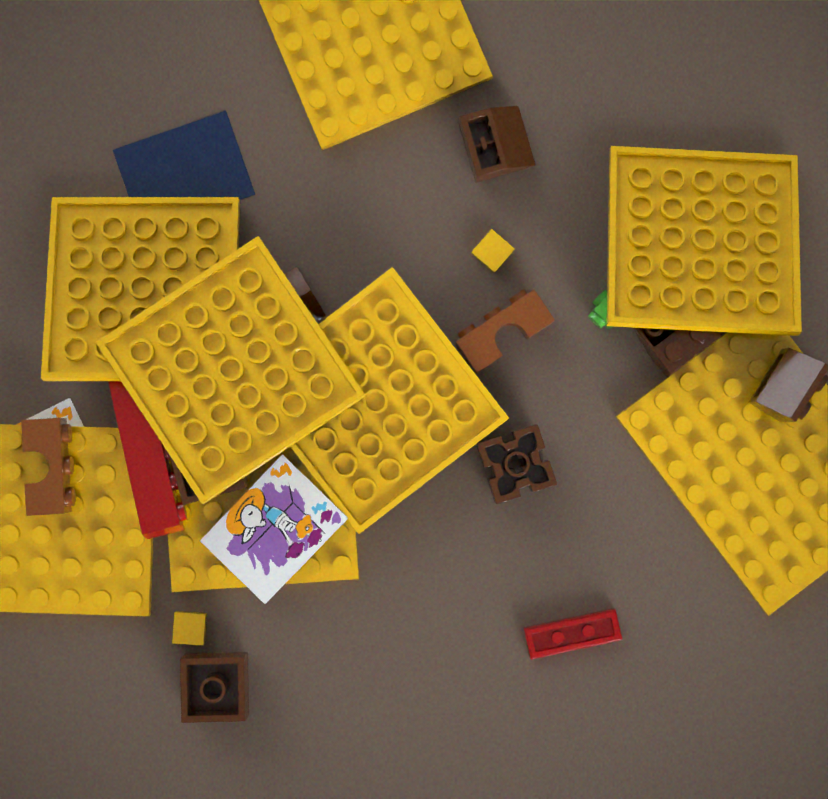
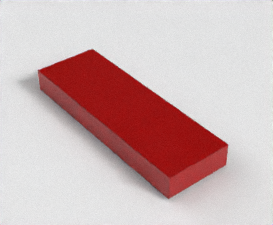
(572, 633)

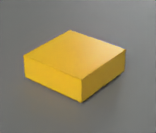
(492, 251)
(189, 628)

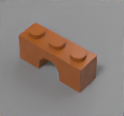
(525, 313)
(54, 492)

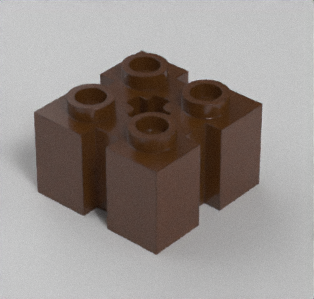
(506, 480)

